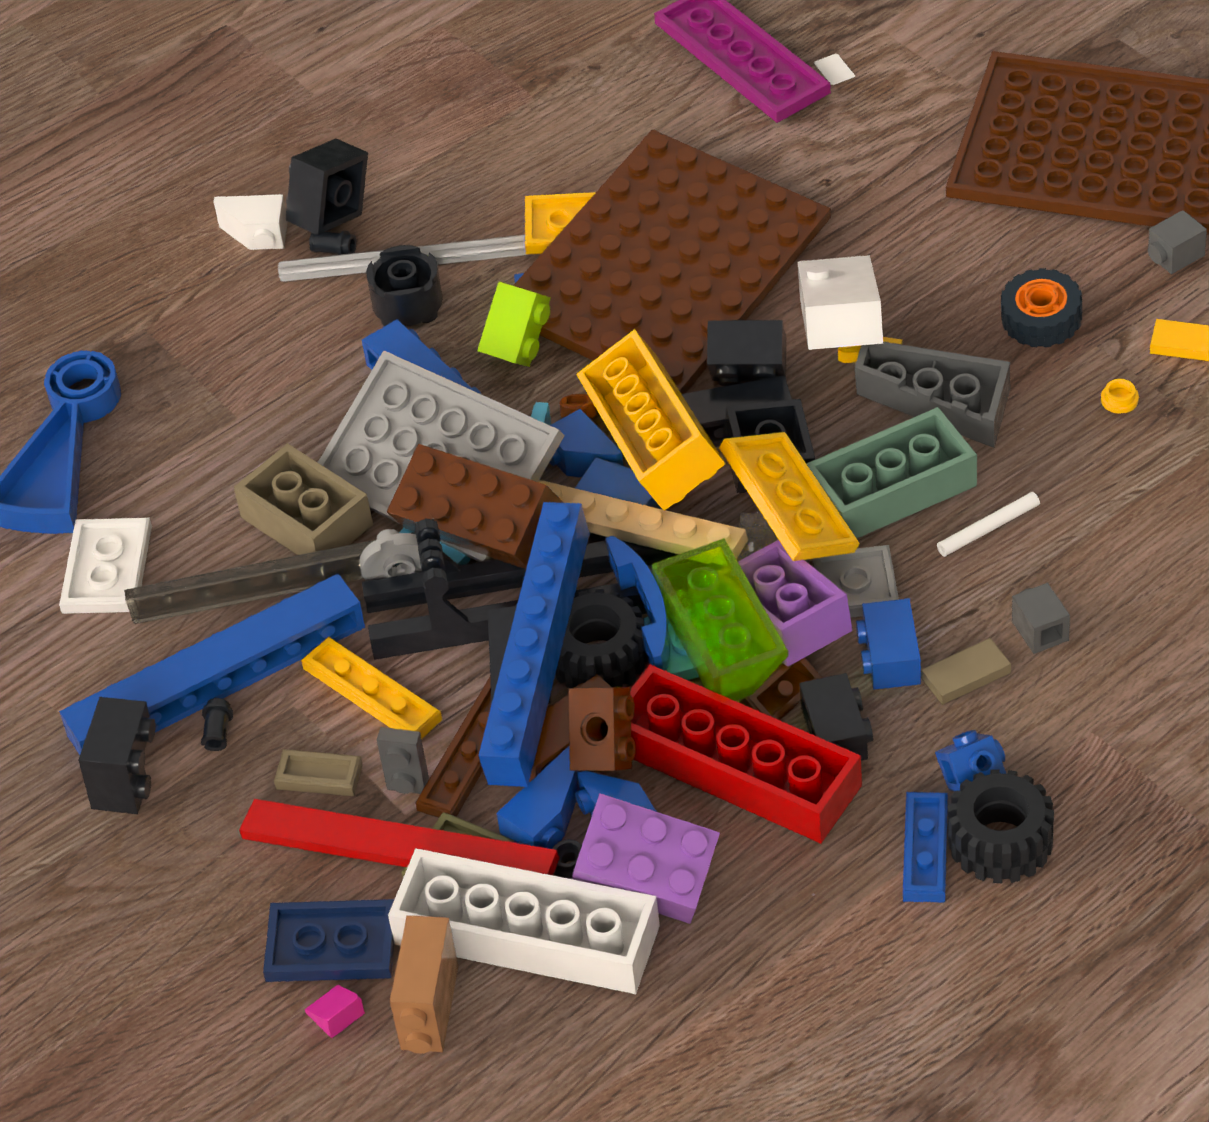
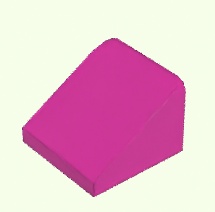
(336, 1010)

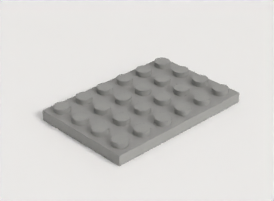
(414, 406)

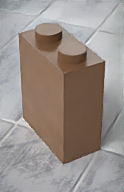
(424, 984)

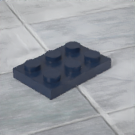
(329, 941)

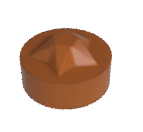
(575, 402)

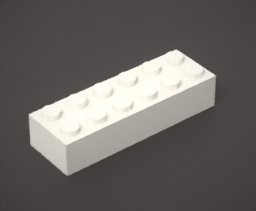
(532, 919)

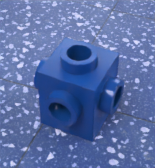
(970, 756)

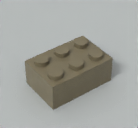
(302, 503)

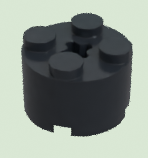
(405, 286)

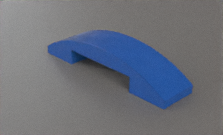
(630, 572)

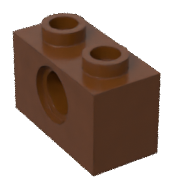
(586, 745)

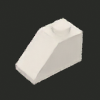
(253, 220)

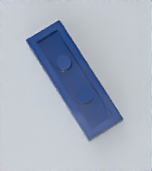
(925, 847)

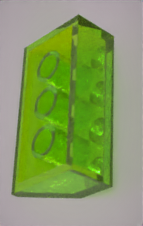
(719, 620)

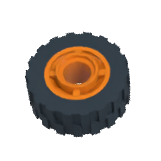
(1041, 307)

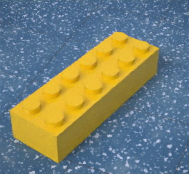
(650, 420)

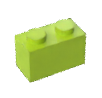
(514, 324)

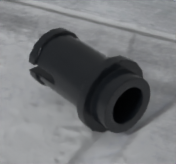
(333, 243)
(216, 715)

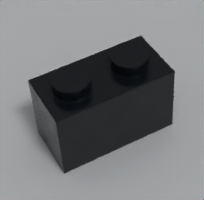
(834, 715)

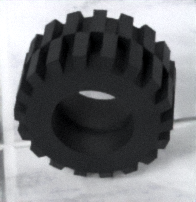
(608, 619)
(998, 852)

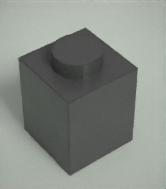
(1177, 242)
(1040, 618)

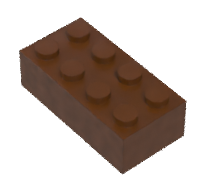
(472, 504)

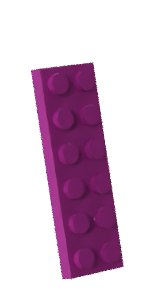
(743, 55)

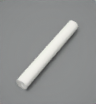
(988, 524)

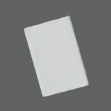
(103, 563)

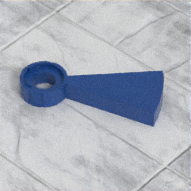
(43, 478)

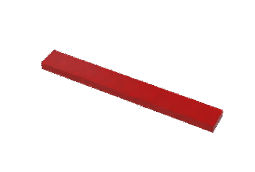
(380, 839)

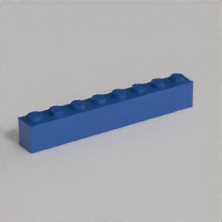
(534, 645)
(230, 658)

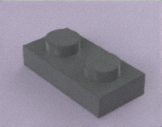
(402, 760)

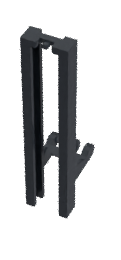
(446, 580)

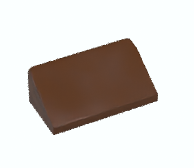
(781, 689)

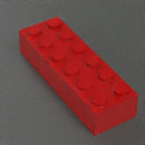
(742, 754)

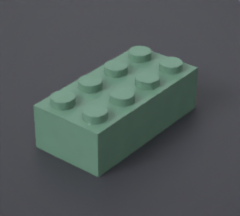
(897, 472)

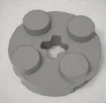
(388, 550)

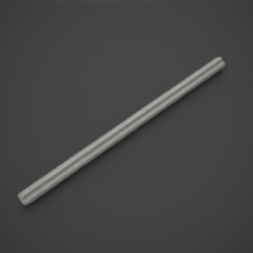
(444, 254)

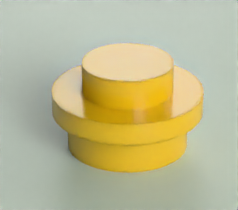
(1119, 396)

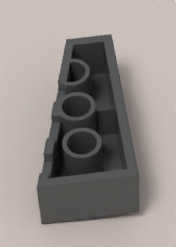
(918, 379)

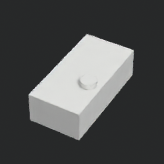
(840, 302)

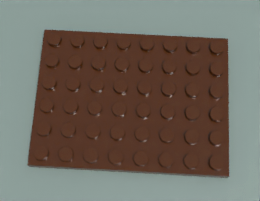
(1086, 141)
(667, 251)

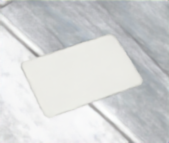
(834, 69)

